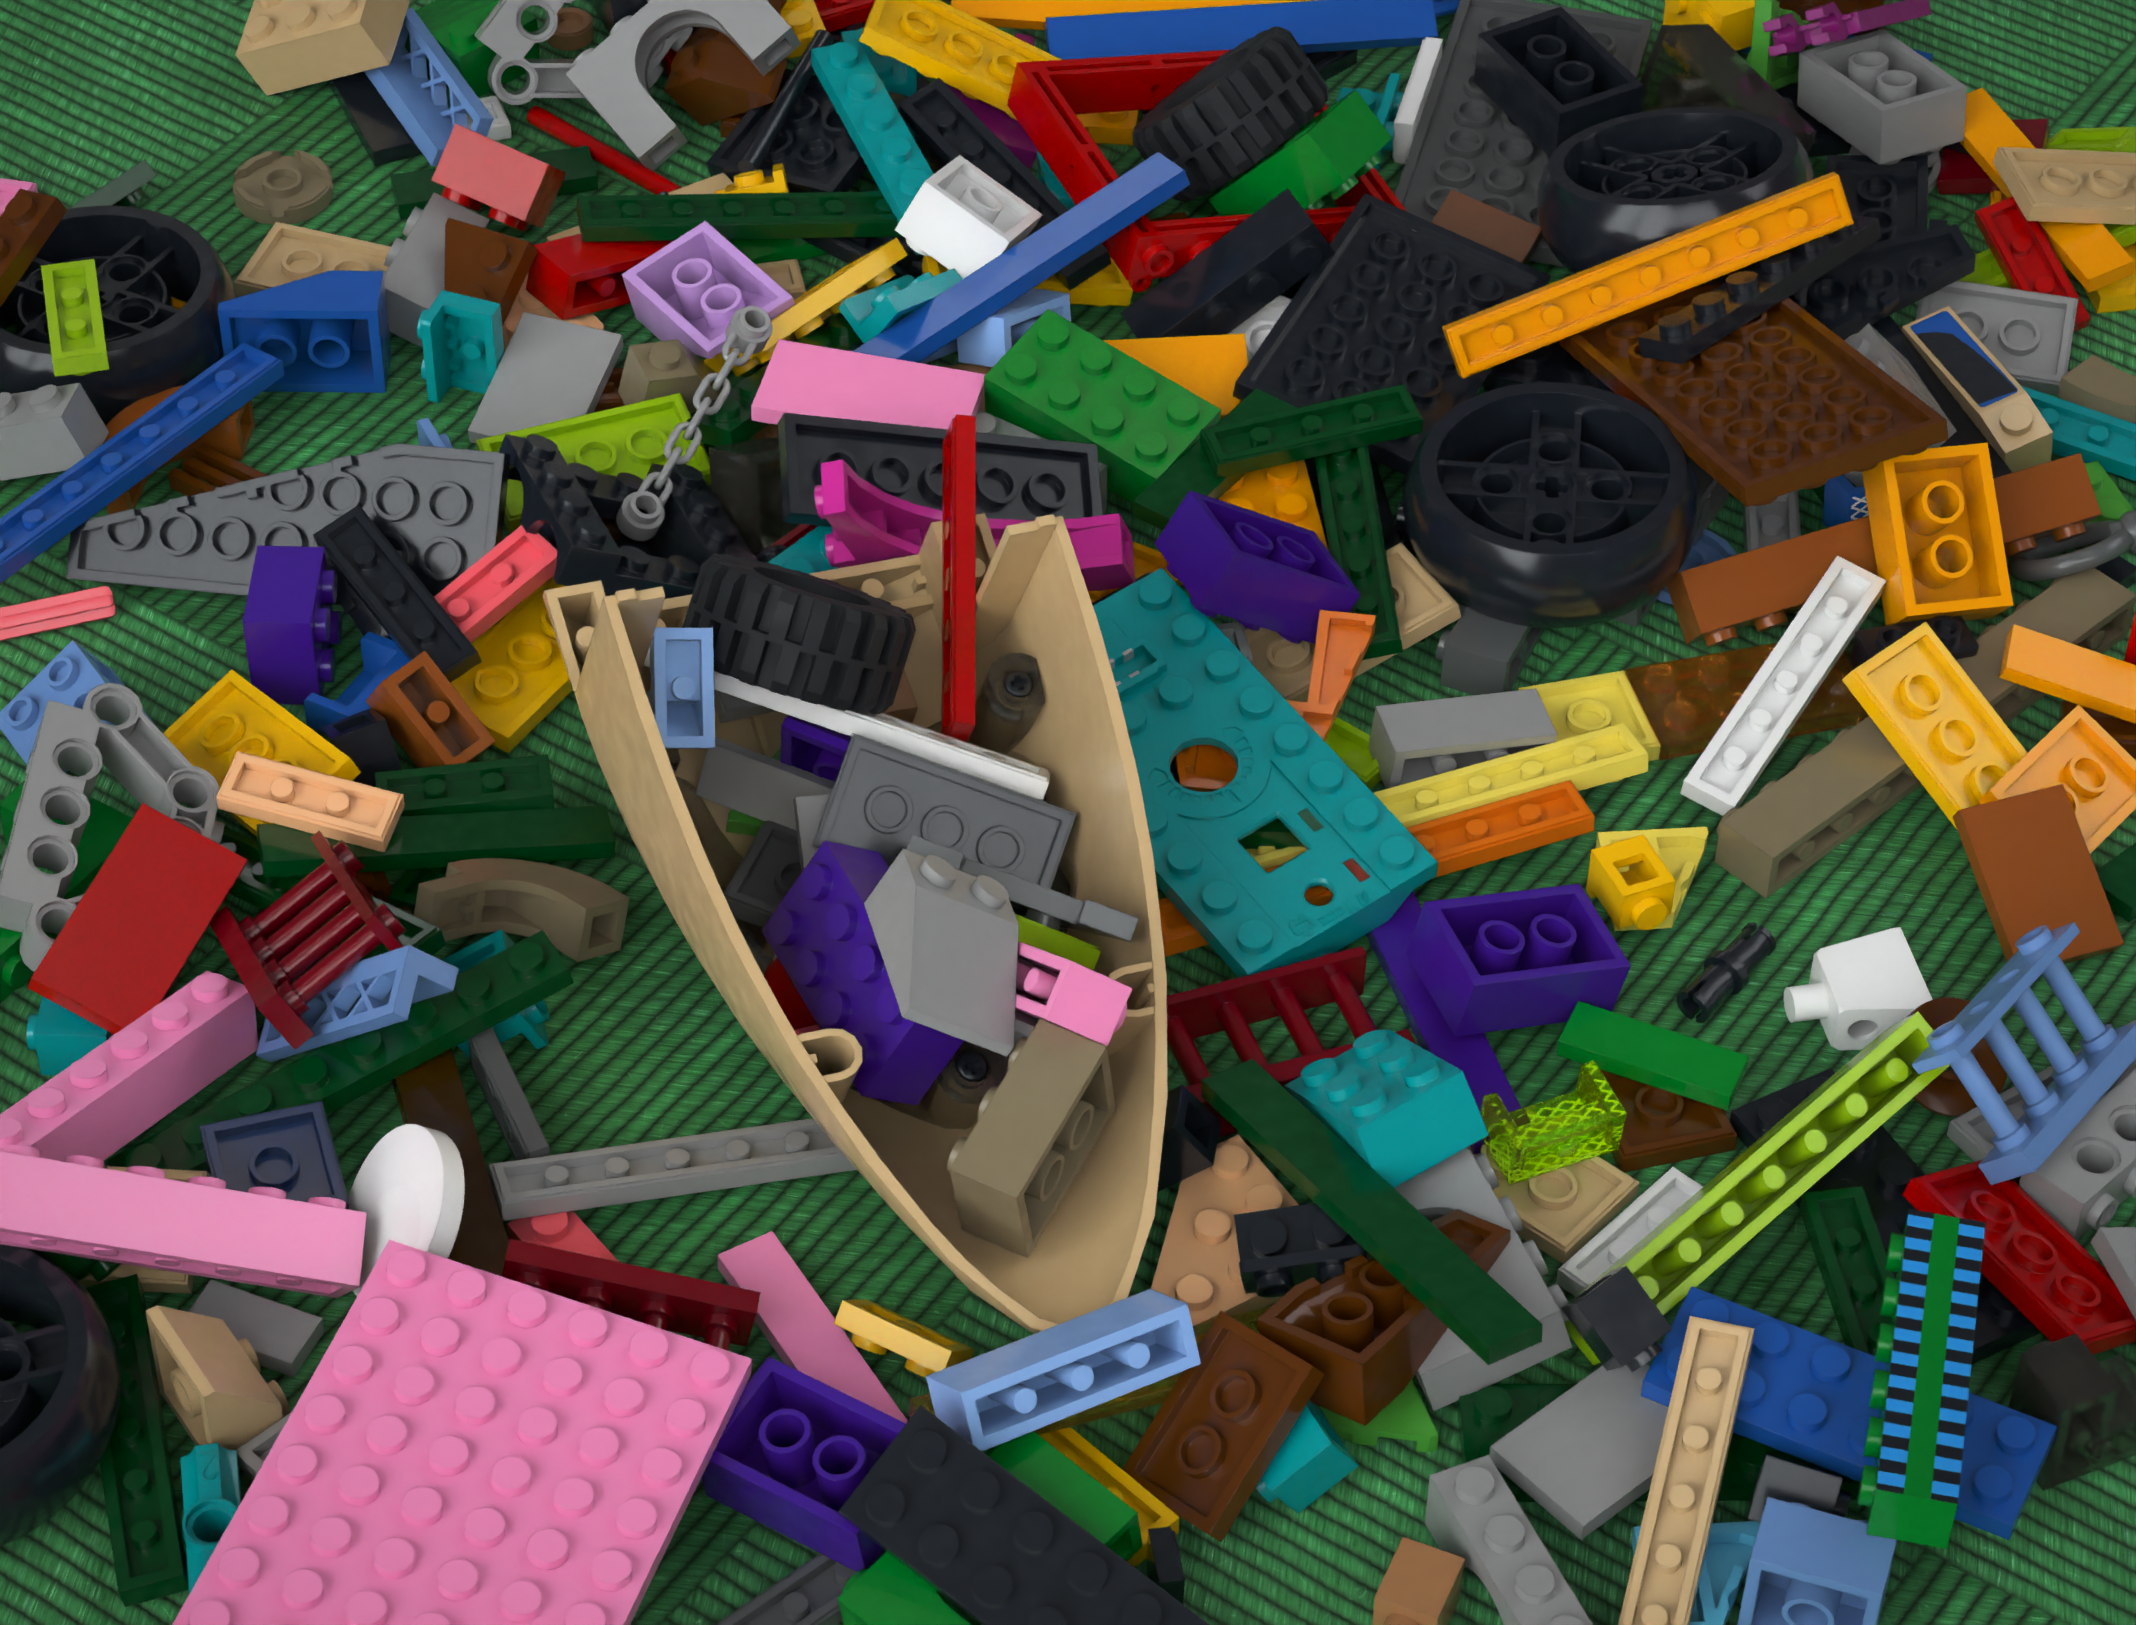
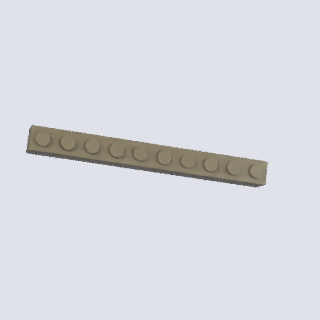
(1864, 776)

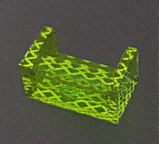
(1554, 1130)

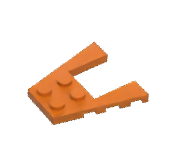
(1338, 652)

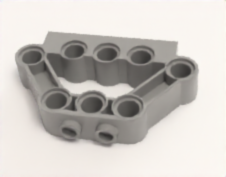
(545, 77)
(81, 743)

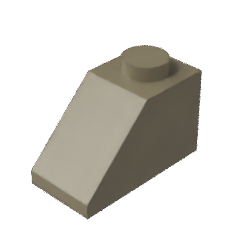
(663, 370)

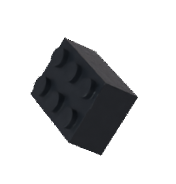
(1553, 77)

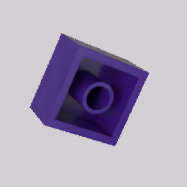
(291, 623)

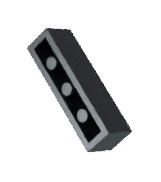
(1233, 275)

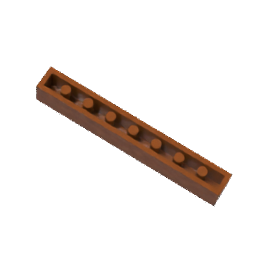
(1780, 577)

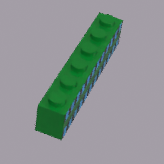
(1925, 1380)

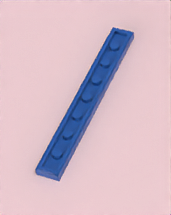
(1314, 25)
(1030, 261)
(133, 454)

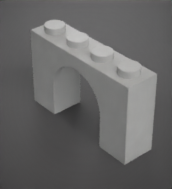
(616, 70)
(1452, 1366)

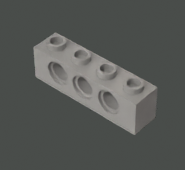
(2091, 1166)

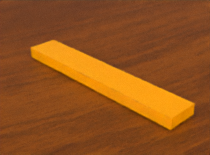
(2083, 247)

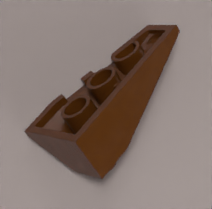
(716, 78)
(1367, 1326)

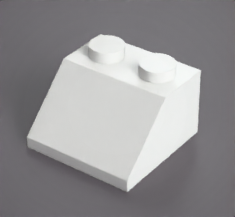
(965, 218)

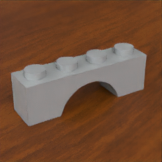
(1480, 1520)

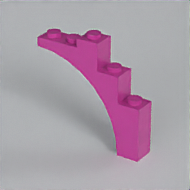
(881, 527)

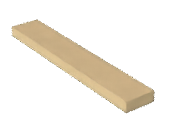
(1687, 1474)

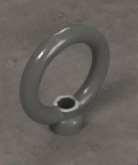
(2108, 539)

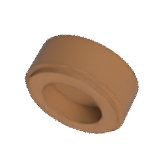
(573, 29)

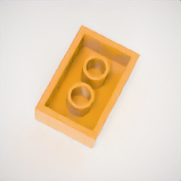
(1938, 535)

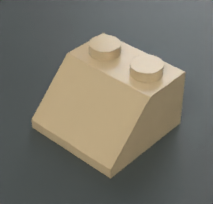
(212, 1379)

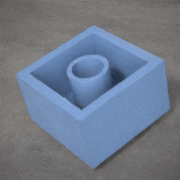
(1814, 1569)

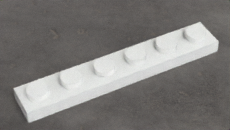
(1783, 687)

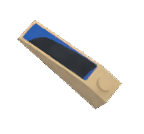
(1983, 389)

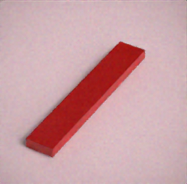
(958, 577)

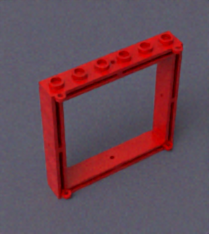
(1046, 103)

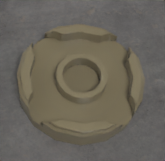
(282, 187)

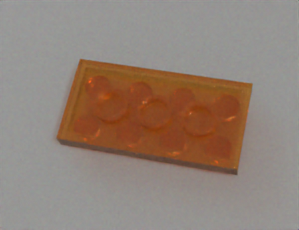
(1695, 695)

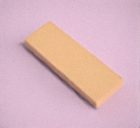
(310, 801)

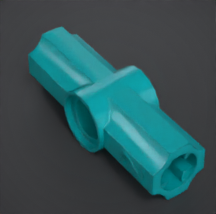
(209, 1501)

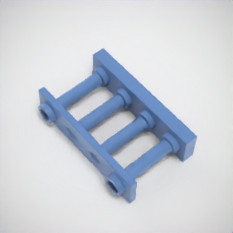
(2077, 1081)

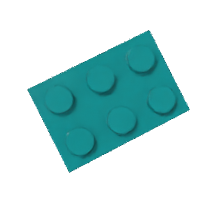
(1392, 1104)

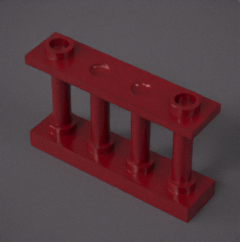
(259, 957)
(1263, 996)
(647, 1295)

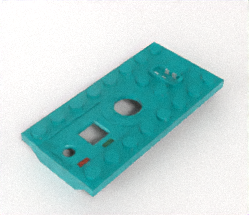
(1193, 687)

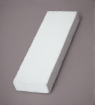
(1415, 97)
(1626, 1230)

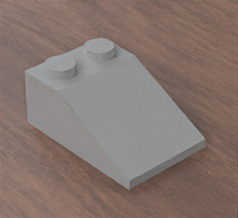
(948, 948)

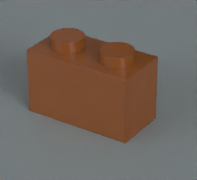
(429, 716)

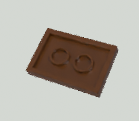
(1222, 1425)

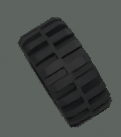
(1234, 111)
(801, 634)

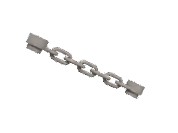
(743, 340)

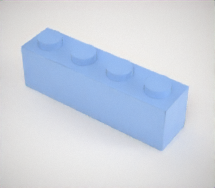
(1065, 1369)

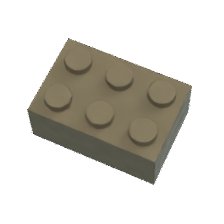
(1032, 1137)

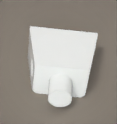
(1859, 989)

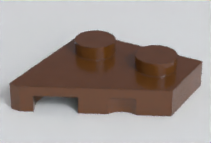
(485, 263)

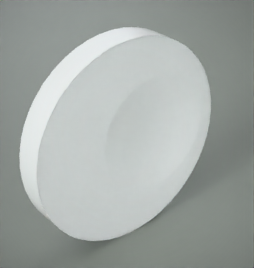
(410, 1193)

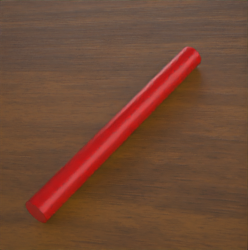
(600, 151)

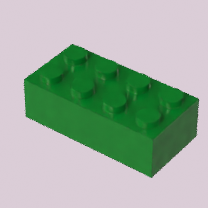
(1088, 392)

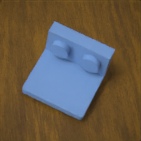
(63, 680)

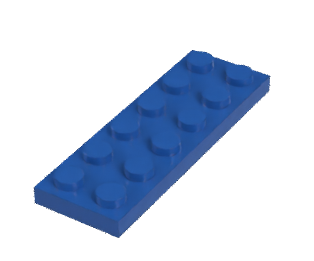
(1814, 1404)

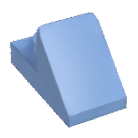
(683, 686)

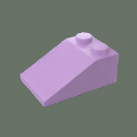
(697, 287)

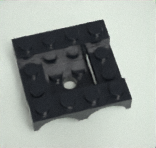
(567, 511)

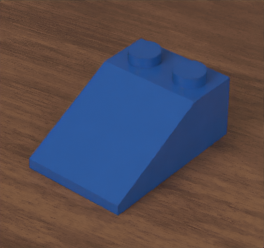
(323, 329)

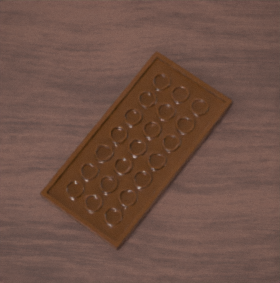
(1767, 404)

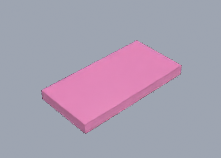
(863, 388)

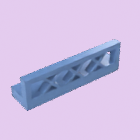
(423, 103)
(366, 999)

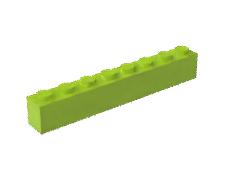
(1777, 1168)

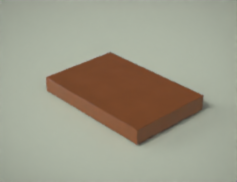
(2037, 871)

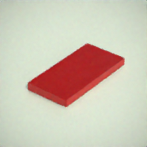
(137, 922)
(2031, 1257)

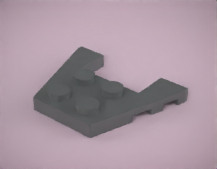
(1039, 902)

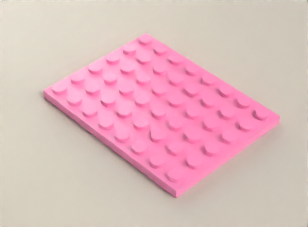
(473, 1462)

